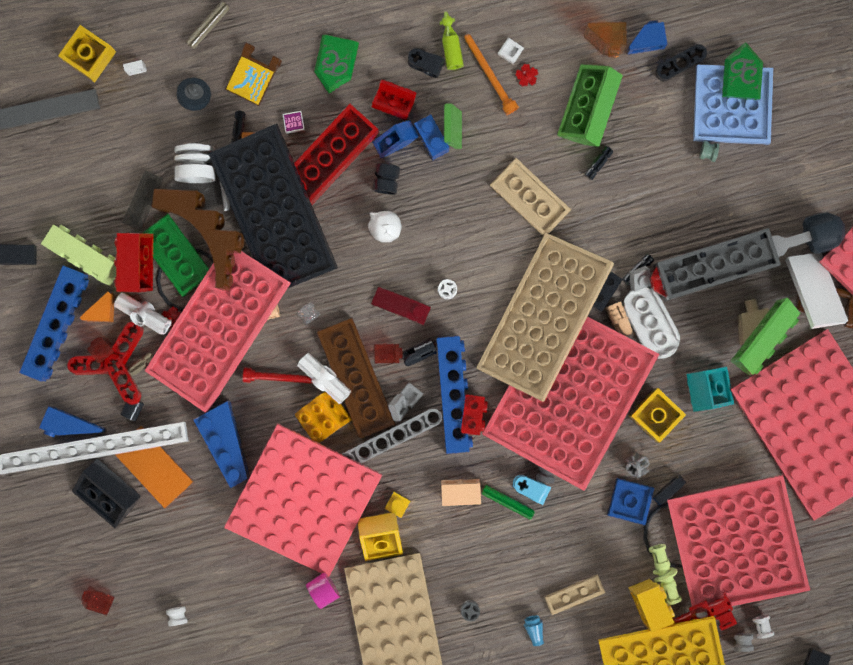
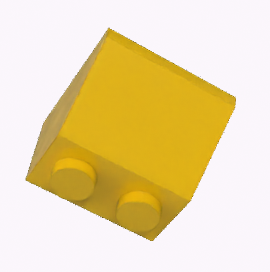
(380, 536)

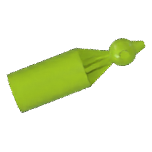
(451, 44)

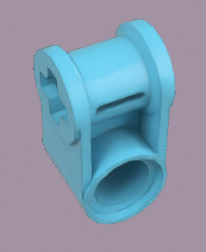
(534, 489)

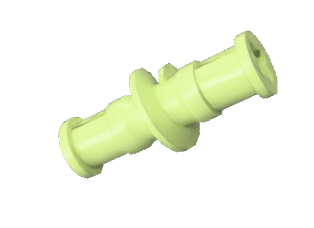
(665, 573)

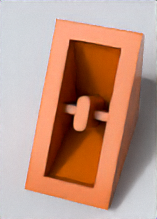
(102, 310)

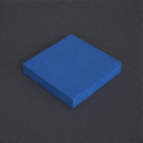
(630, 501)

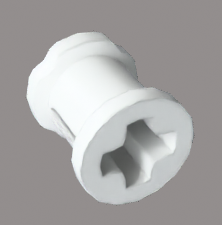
(763, 626)

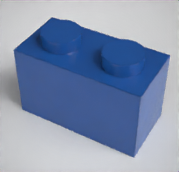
(431, 137)

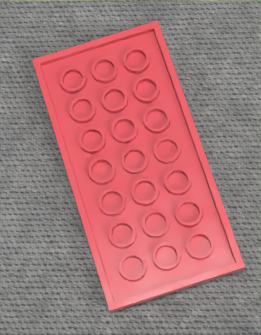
(216, 331)

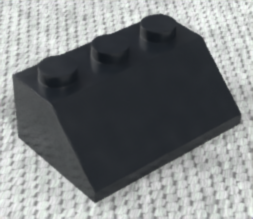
(105, 493)

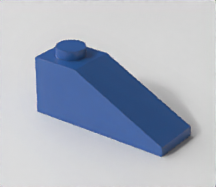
(63, 423)

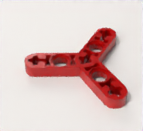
(121, 359)

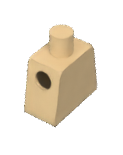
(749, 321)

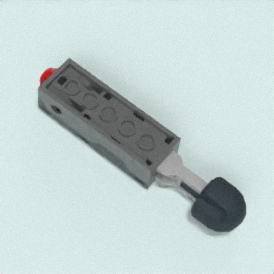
(741, 257)

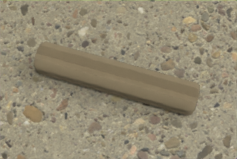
(207, 25)

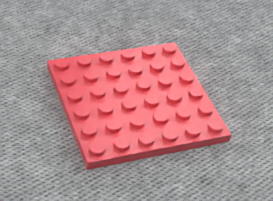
(303, 500)
(739, 543)

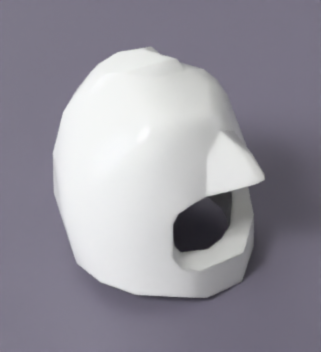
(384, 226)

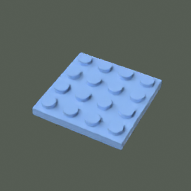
(730, 118)

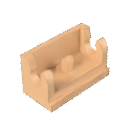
(461, 492)

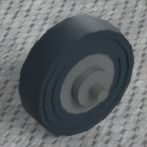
(193, 94)

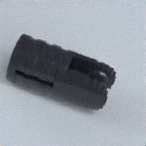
(418, 352)

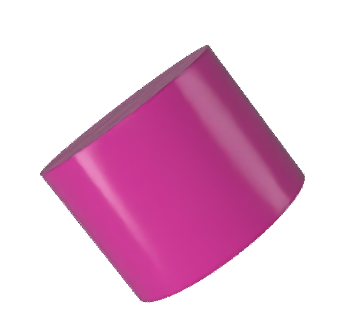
(322, 590)

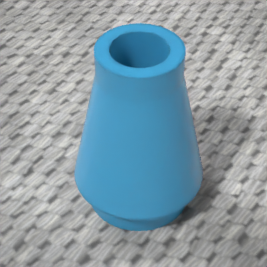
(534, 628)

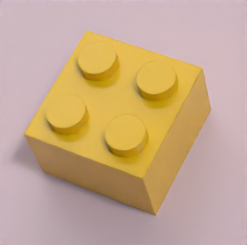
(87, 53)
(657, 415)

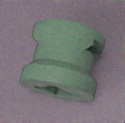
(709, 151)

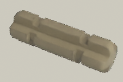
(139, 365)

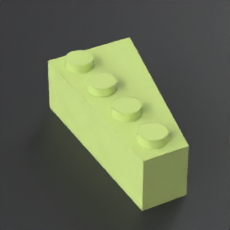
(81, 254)

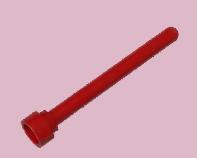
(250, 375)

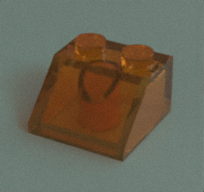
(607, 37)

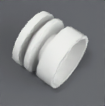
(194, 160)

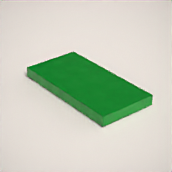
(176, 255)

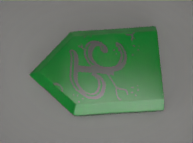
(335, 61)
(742, 74)

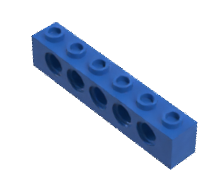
(45, 329)
(445, 345)

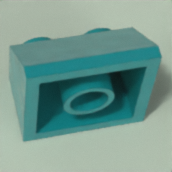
(710, 389)

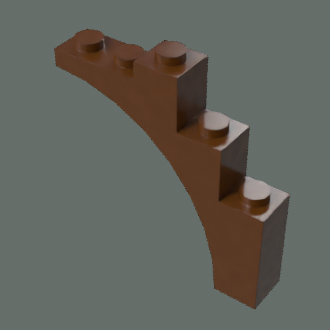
(209, 223)

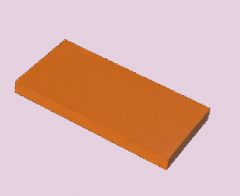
(157, 473)

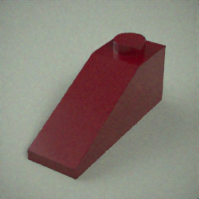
(401, 306)

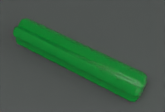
(508, 502)

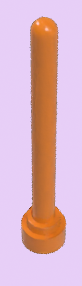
(509, 105)

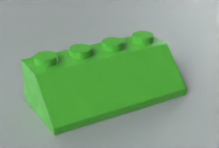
(590, 104)
(766, 336)

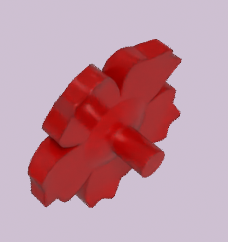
(527, 75)
(172, 315)

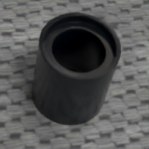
(132, 411)

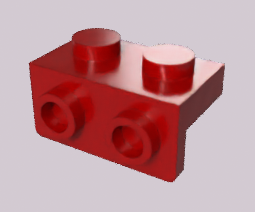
(394, 99)
(472, 415)

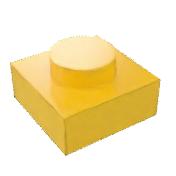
(397, 504)

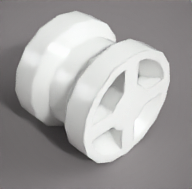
(449, 290)
(176, 616)

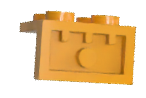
(322, 417)

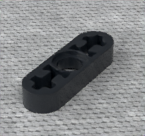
(696, 60)

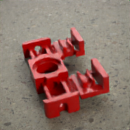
(718, 607)

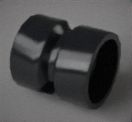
(386, 179)

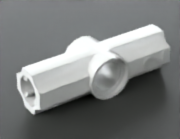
(142, 313)
(324, 378)

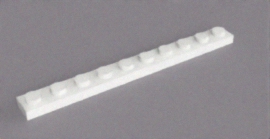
(93, 448)

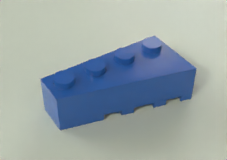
(222, 438)

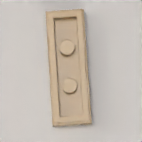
(574, 594)

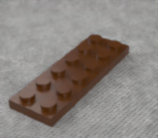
(353, 368)

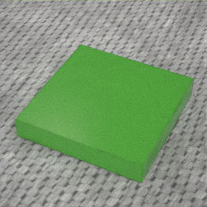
(453, 126)

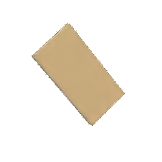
(530, 197)

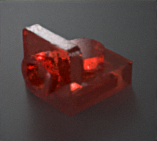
(97, 600)

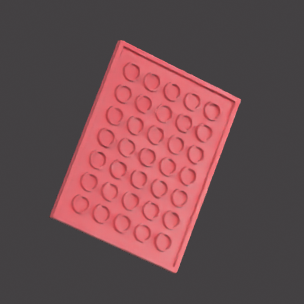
(582, 408)
(806, 420)

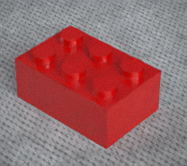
(134, 262)

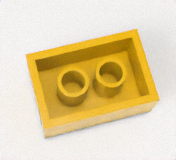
(651, 605)

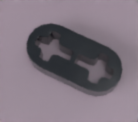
(669, 490)

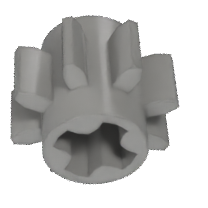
(637, 465)

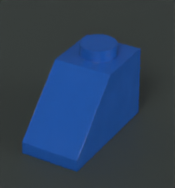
(650, 38)
(395, 138)

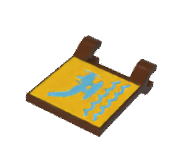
(251, 76)

